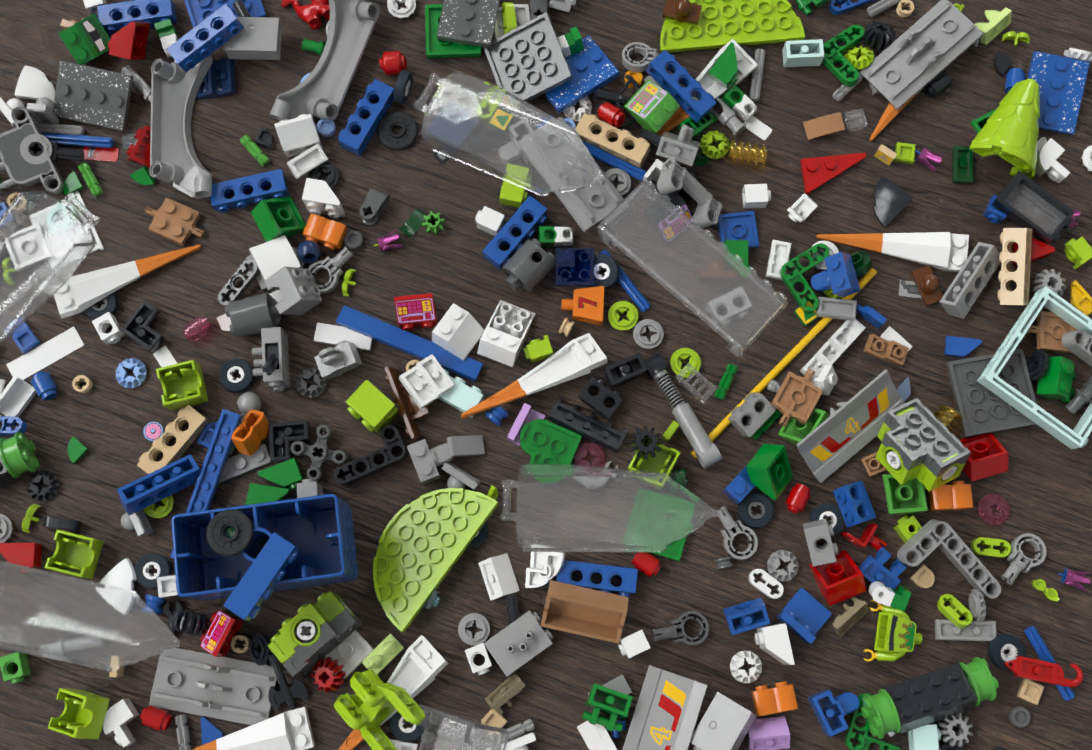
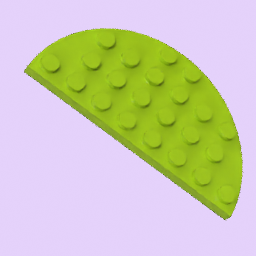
(742, 20)
(423, 547)

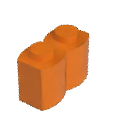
(325, 232)
(251, 432)
(951, 497)
(774, 699)

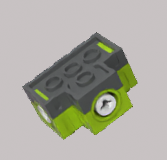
(919, 447)
(313, 633)

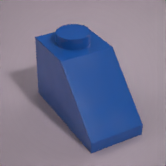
(739, 487)

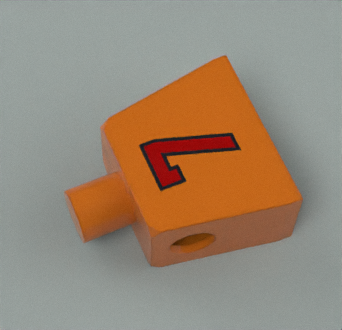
(586, 305)

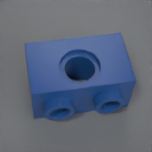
(746, 616)

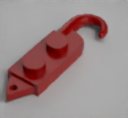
(1043, 671)

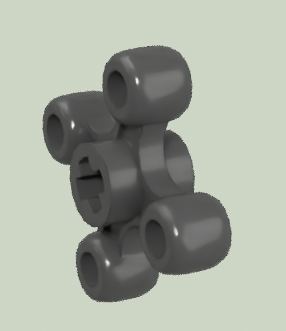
(321, 444)

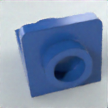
(992, 213)

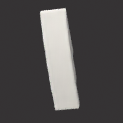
(834, 347)

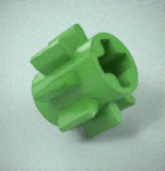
(433, 217)

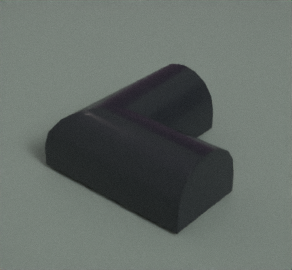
(139, 327)
(280, 436)

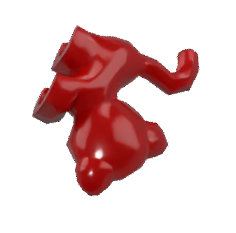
(310, 13)

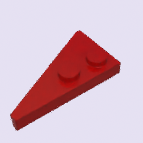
(822, 169)

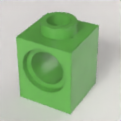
(7, 663)

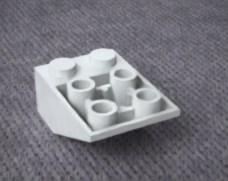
(505, 333)

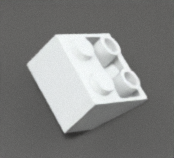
(297, 134)
(321, 200)

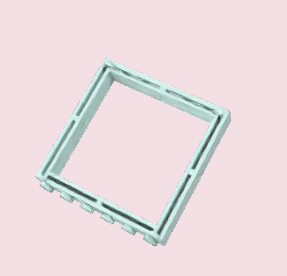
(989, 378)

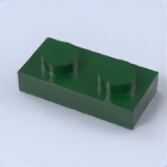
(962, 165)

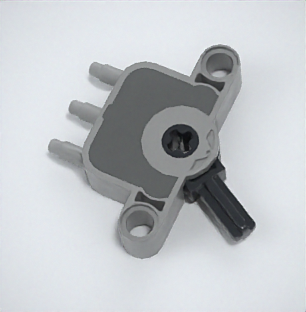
(22, 162)

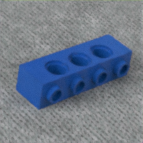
(129, 10)
(205, 38)
(374, 91)
(683, 95)
(240, 186)
(529, 208)
(159, 484)
(627, 575)

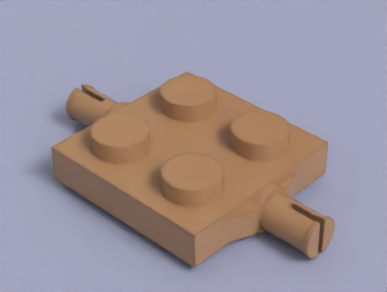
(174, 221)
(1050, 331)
(796, 397)

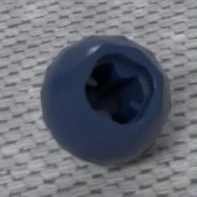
(308, 251)

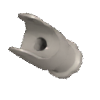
(729, 118)

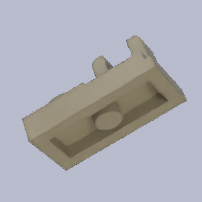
(852, 615)
(504, 692)

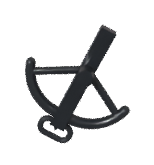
(618, 99)

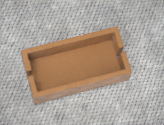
(584, 611)

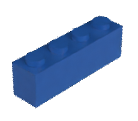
(261, 577)

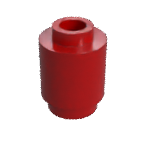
(611, 114)
(798, 498)
(646, 563)
(156, 718)

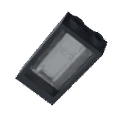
(1033, 208)

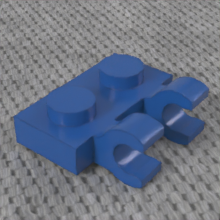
(874, 570)

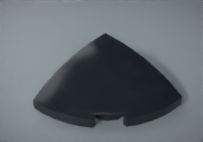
(889, 201)

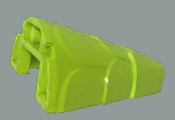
(1013, 129)

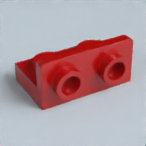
(141, 149)

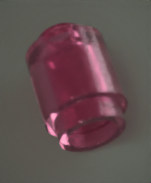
(196, 328)

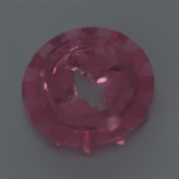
(594, 450)
(986, 512)

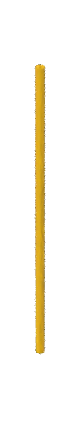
(788, 358)

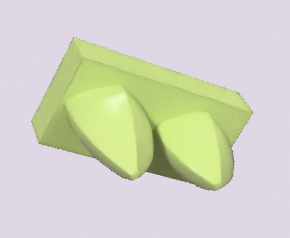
(997, 24)
(383, 654)

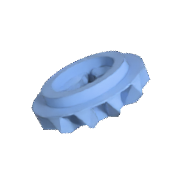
(130, 381)

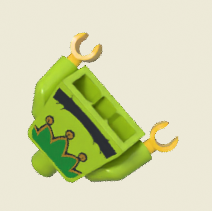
(894, 634)

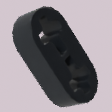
(60, 523)

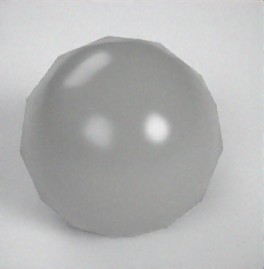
(249, 401)

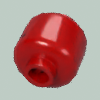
(393, 62)

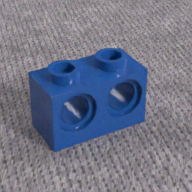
(854, 504)

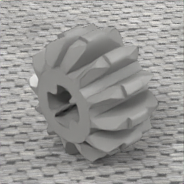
(1049, 277)
(952, 736)

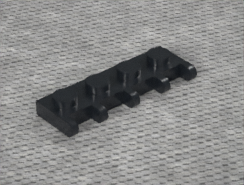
(587, 426)

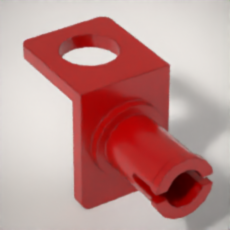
(867, 537)

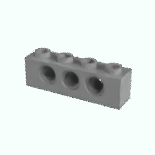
(970, 280)

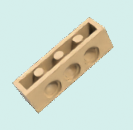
(636, 156)
(1022, 257)
(183, 440)

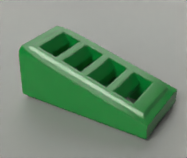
(697, 131)

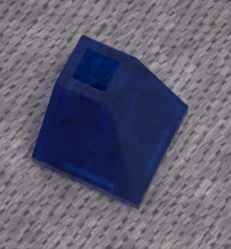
(574, 266)

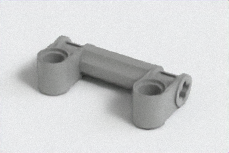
(675, 177)

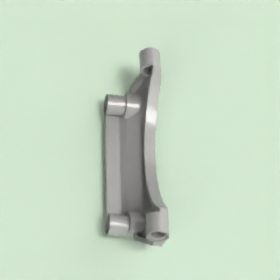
(328, 83)
(171, 140)

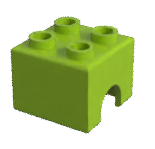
(182, 385)
(372, 407)
(661, 463)
(75, 554)
(82, 714)

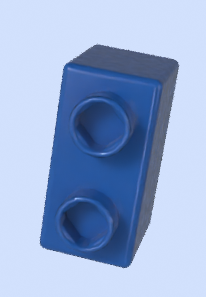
(315, 524)

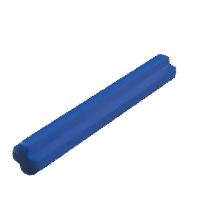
(80, 140)
(615, 161)
(631, 289)
(1045, 655)

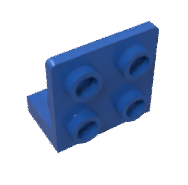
(804, 615)

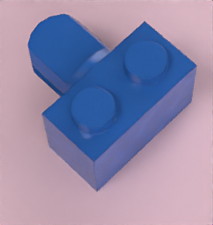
(838, 276)
(831, 710)

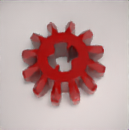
(333, 680)

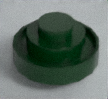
(861, 262)
(679, 476)

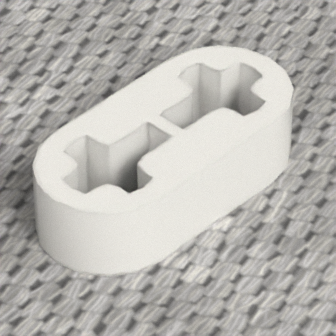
(768, 580)

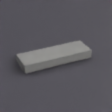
(974, 632)

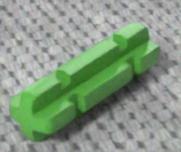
(255, 151)
(90, 179)

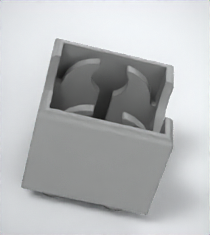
(297, 289)

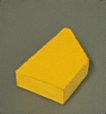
(1080, 298)

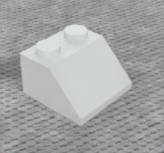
(457, 332)
(775, 642)

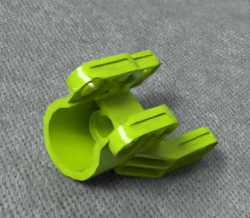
(372, 705)

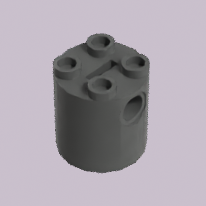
(523, 271)
(252, 314)

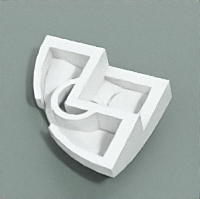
(34, 85)
(543, 568)
(121, 575)

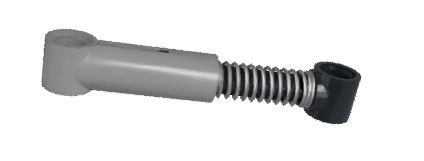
(705, 450)

